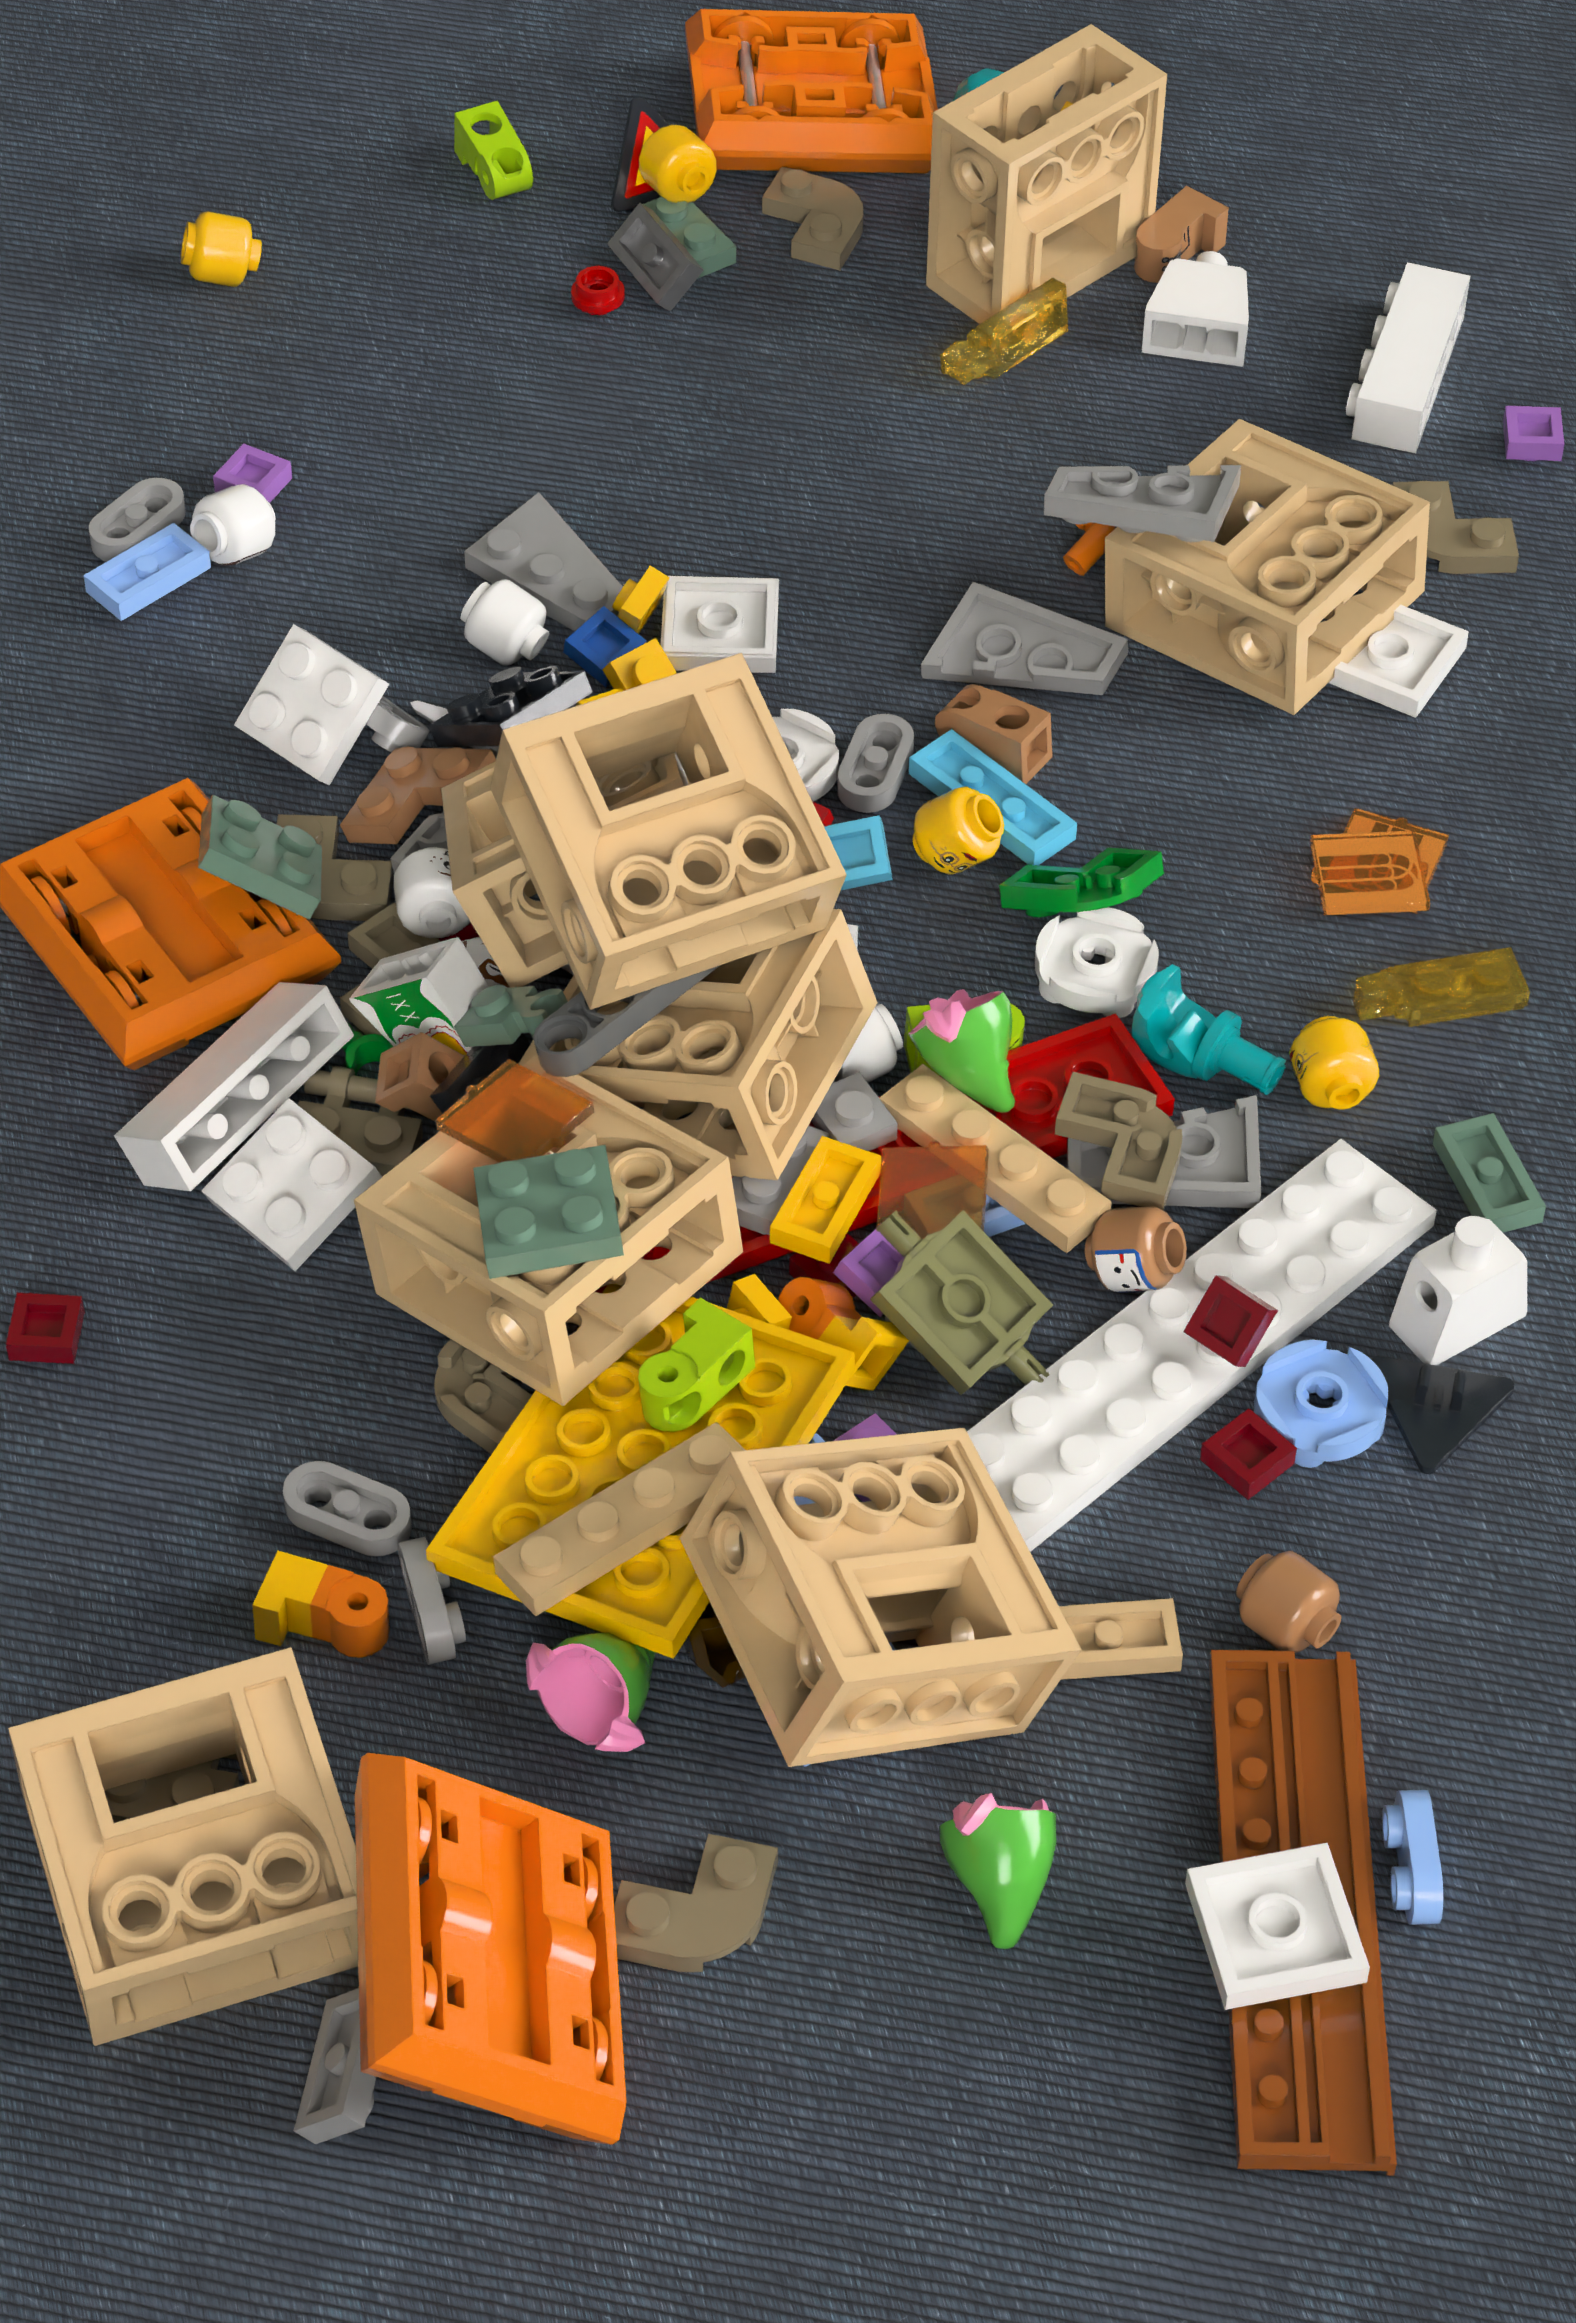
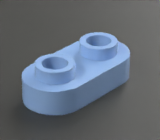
(1418, 1879)

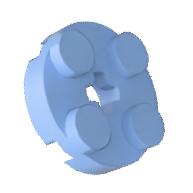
(1322, 1433)

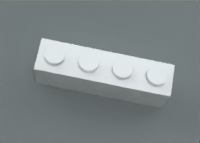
(1408, 357)
(234, 1086)

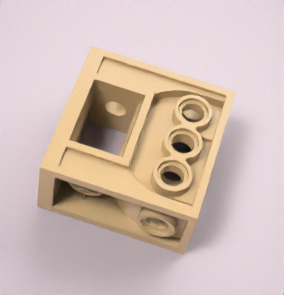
(1002, 229)
(1259, 601)
(682, 873)
(492, 877)
(745, 1048)
(431, 1260)
(831, 1582)
(202, 1894)

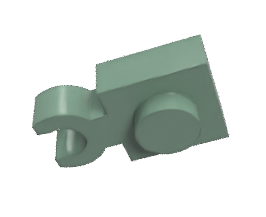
(505, 1013)

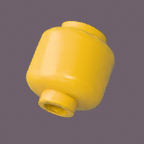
(677, 164)
(220, 249)

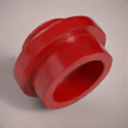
(597, 290)

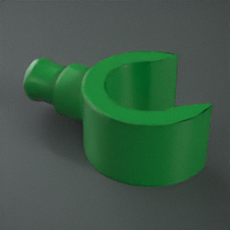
(364, 1049)

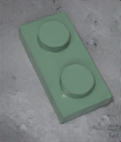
(696, 233)
(1489, 1173)

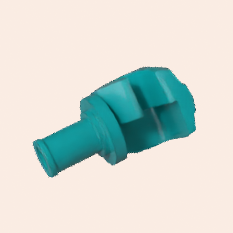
(1193, 1041)

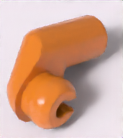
(1088, 547)

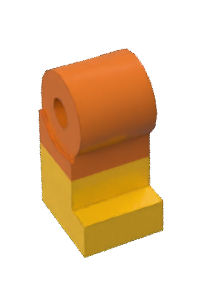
(829, 1315)
(322, 1605)

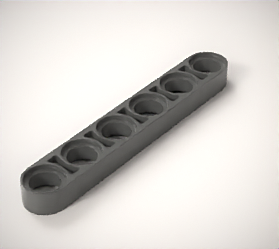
(598, 1031)

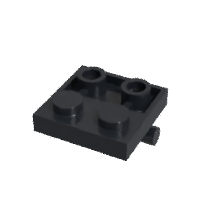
(509, 701)

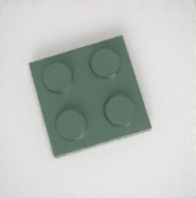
(260, 855)
(547, 1211)

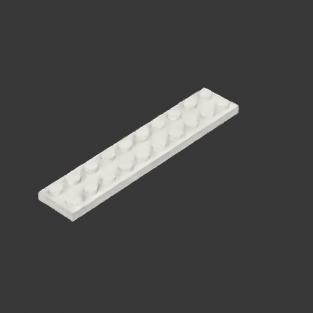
(1147, 1379)

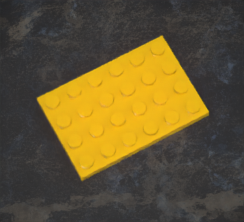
(573, 1451)

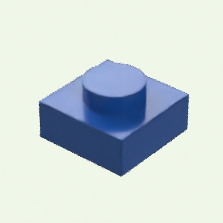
(600, 642)

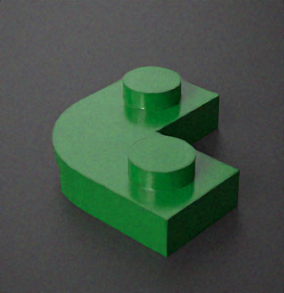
(1099, 884)

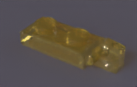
(1009, 335)
(1444, 988)

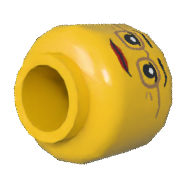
(958, 830)
(1333, 1061)

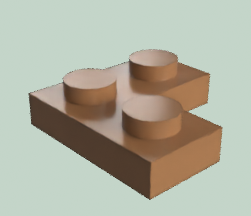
(403, 787)

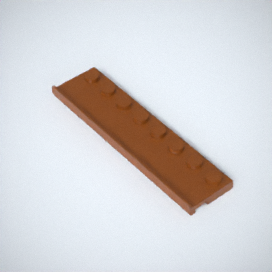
(1289, 1778)

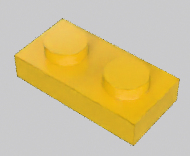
(825, 1199)

